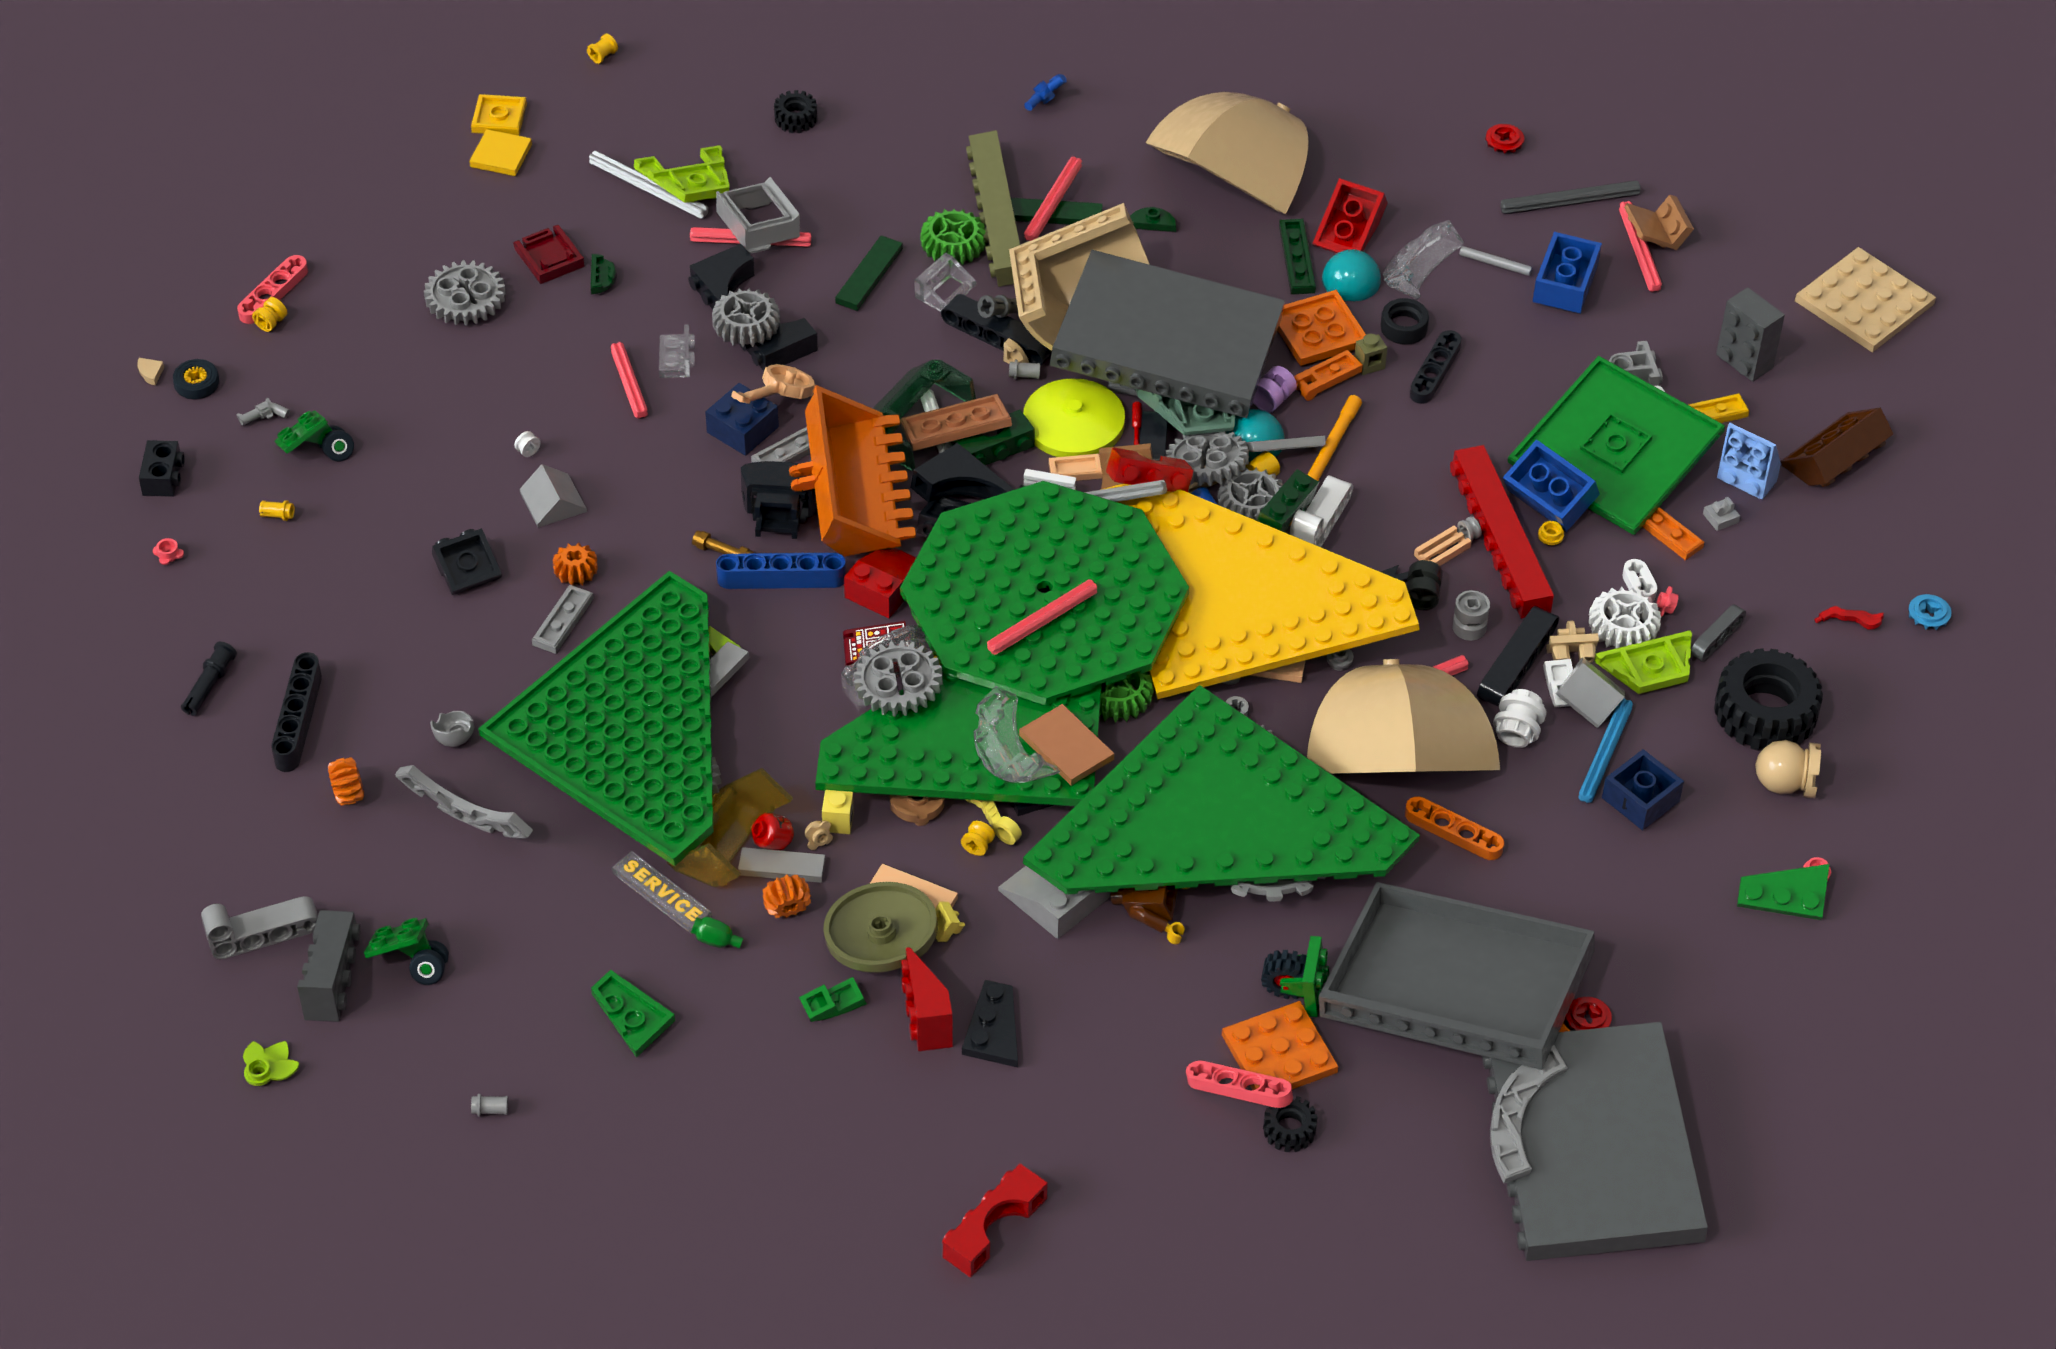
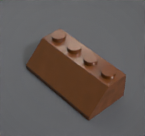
(1839, 447)

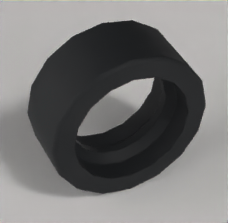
(1404, 334)

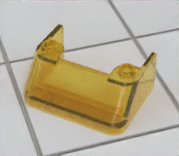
(734, 814)

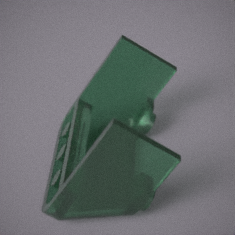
(911, 389)

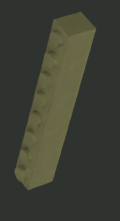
(995, 202)

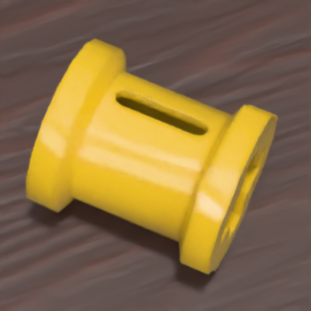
(602, 48)

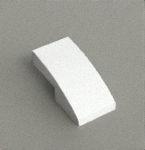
(1555, 674)

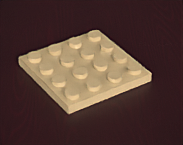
(1865, 299)

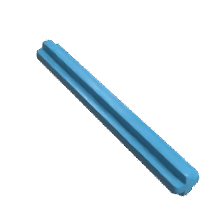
(1605, 751)

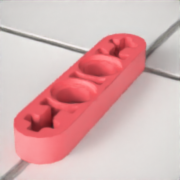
(291, 270)
(1271, 1091)

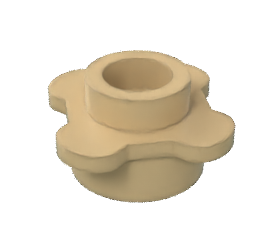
(818, 834)

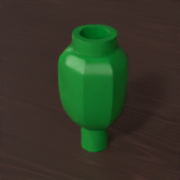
(715, 933)

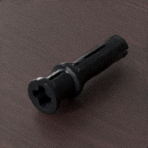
(212, 670)

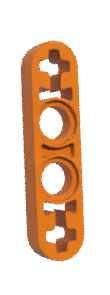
(1451, 831)

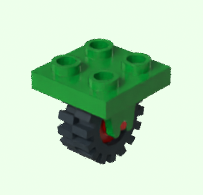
(1298, 974)

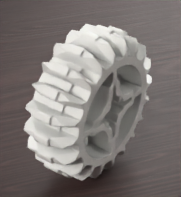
(1625, 611)

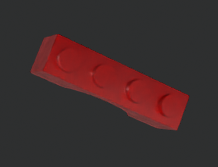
(1017, 1195)

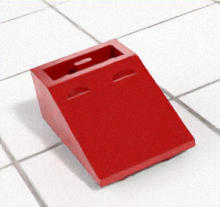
(926, 1005)

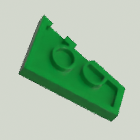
(1786, 892)
(631, 1011)

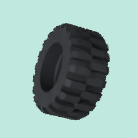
(1771, 674)

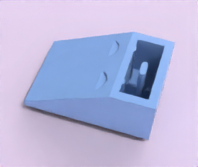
(1749, 462)

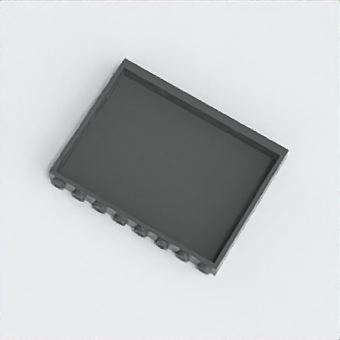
(1167, 333)
(1458, 975)
(1604, 1149)

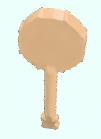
(782, 380)

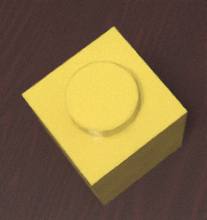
(838, 810)

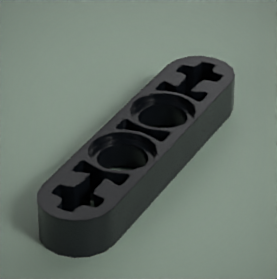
(1440, 368)

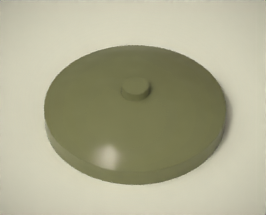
(877, 924)

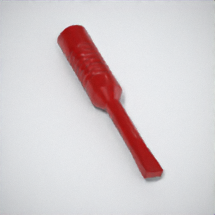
(1136, 420)

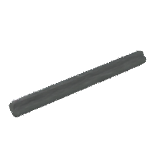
(1570, 196)

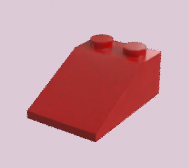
(1350, 217)
(877, 580)

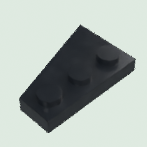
(992, 1026)

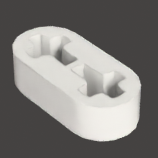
(1645, 578)

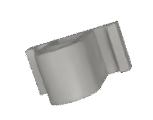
(1640, 363)

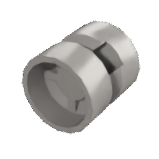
(1471, 615)

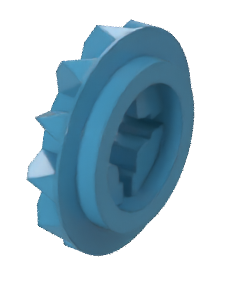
(1934, 605)

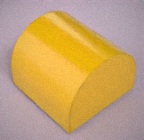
(1264, 461)

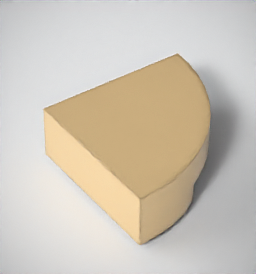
(1013, 351)
(150, 370)

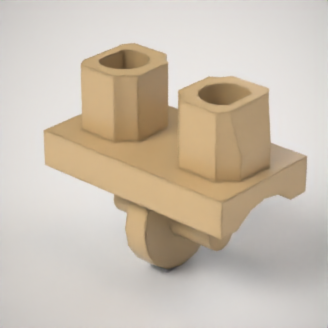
(1572, 640)

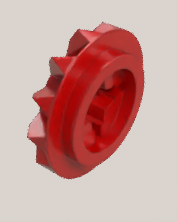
(1500, 132)
(1597, 1010)

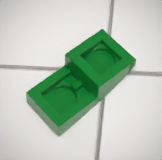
(825, 1003)

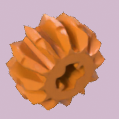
(575, 564)
(346, 781)
(786, 896)

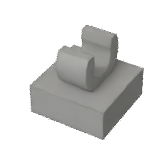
(1721, 514)

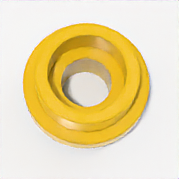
(1551, 533)

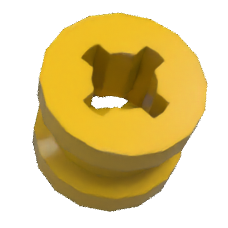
(977, 838)

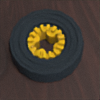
(191, 371)

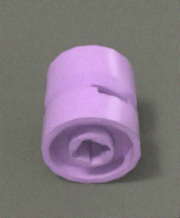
(1274, 389)

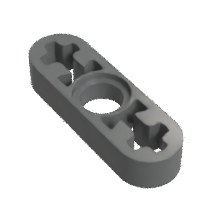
(1718, 632)

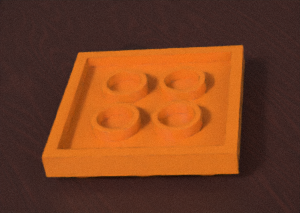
(1319, 327)
(1281, 1046)

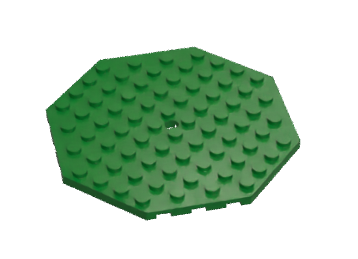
(994, 556)

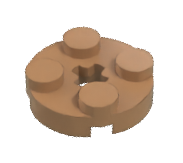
(914, 811)

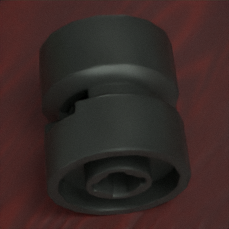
(1424, 584)

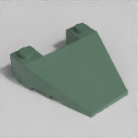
(1188, 417)

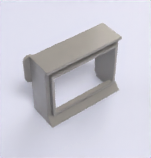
(760, 235)

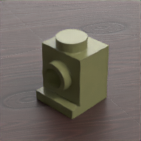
(1368, 347)

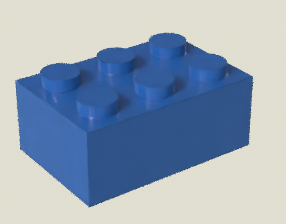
(1567, 272)
(1551, 485)

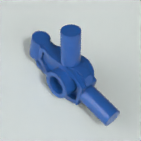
(1044, 91)

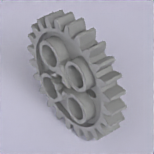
(464, 292)
(1223, 459)
(877, 681)

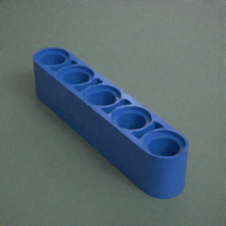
(780, 570)

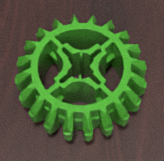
(953, 233)
(1122, 700)

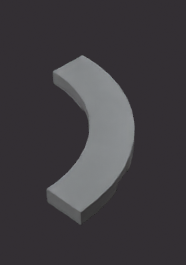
(474, 815)
(1509, 1111)

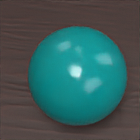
(1352, 275)
(1258, 427)

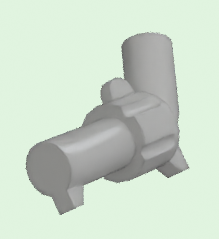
(262, 411)

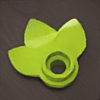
(270, 1061)

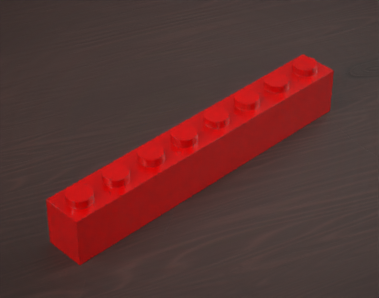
(1501, 530)

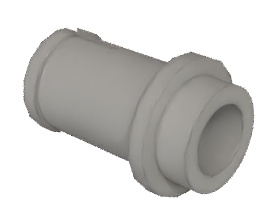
(1024, 370)
(489, 1105)

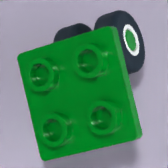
(314, 428)
(410, 938)

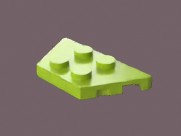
(1651, 663)

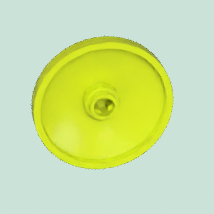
(1075, 417)

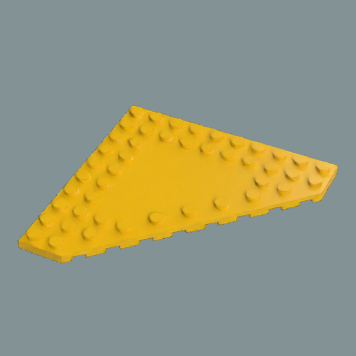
(1261, 596)

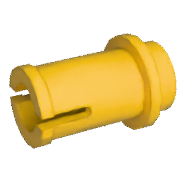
(277, 509)

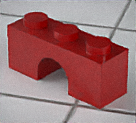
(1131, 468)

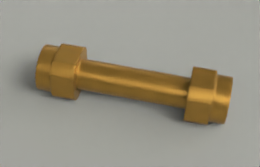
(703, 541)

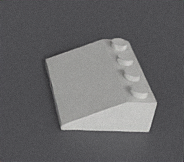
(1047, 903)

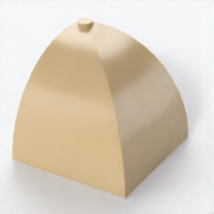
(1239, 141)
(1052, 265)
(1401, 722)

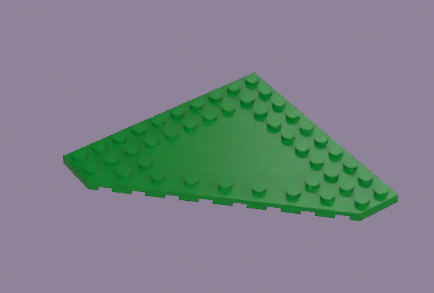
(628, 721)
(936, 751)
(1216, 806)

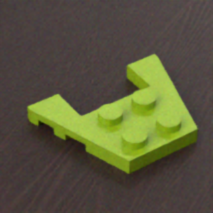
(690, 181)

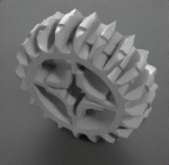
(745, 317)
(1248, 492)

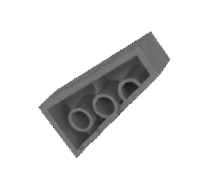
(328, 966)

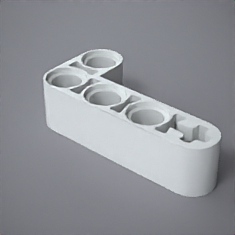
(1322, 512)

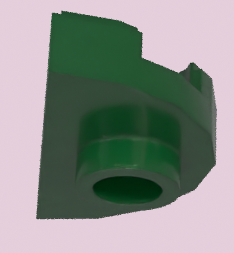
(1153, 219)
(602, 274)

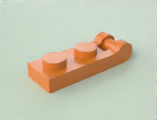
(1327, 374)

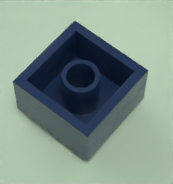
(739, 423)
(1642, 789)

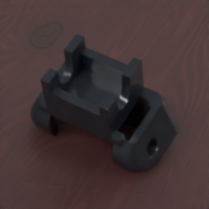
(776, 503)

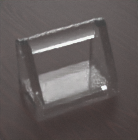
(936, 275)

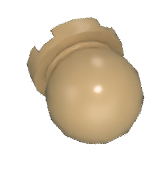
(1787, 767)

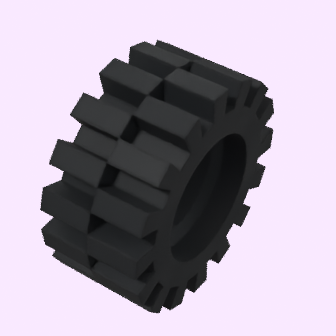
(795, 102)
(1288, 1137)

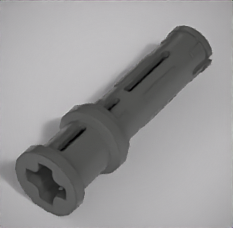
(998, 306)

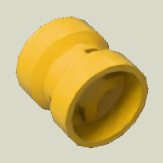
(271, 312)

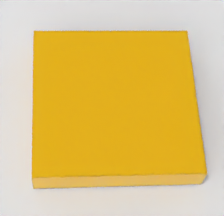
(499, 114)
(500, 152)

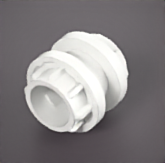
(1519, 718)

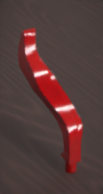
(1865, 619)

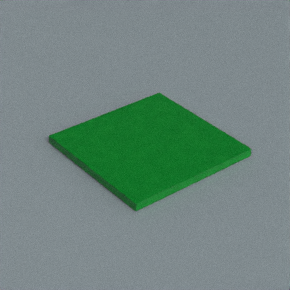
(1625, 439)

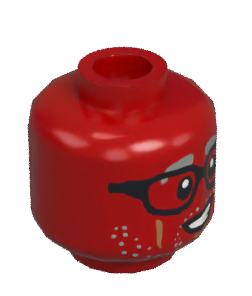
(772, 831)

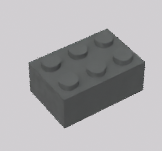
(1750, 334)

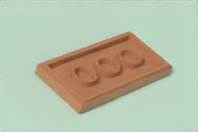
(955, 422)

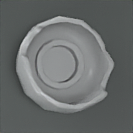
(453, 728)

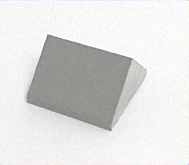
(551, 496)
(1590, 692)

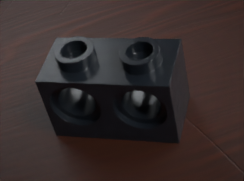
(161, 468)

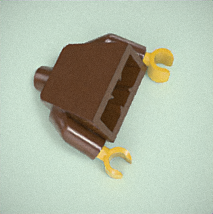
(1152, 908)

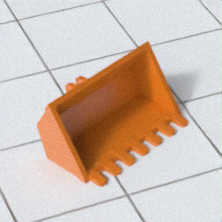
(853, 475)

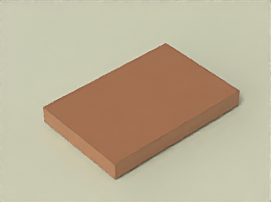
(1066, 744)

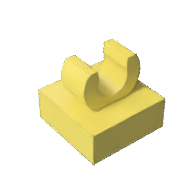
(947, 922)

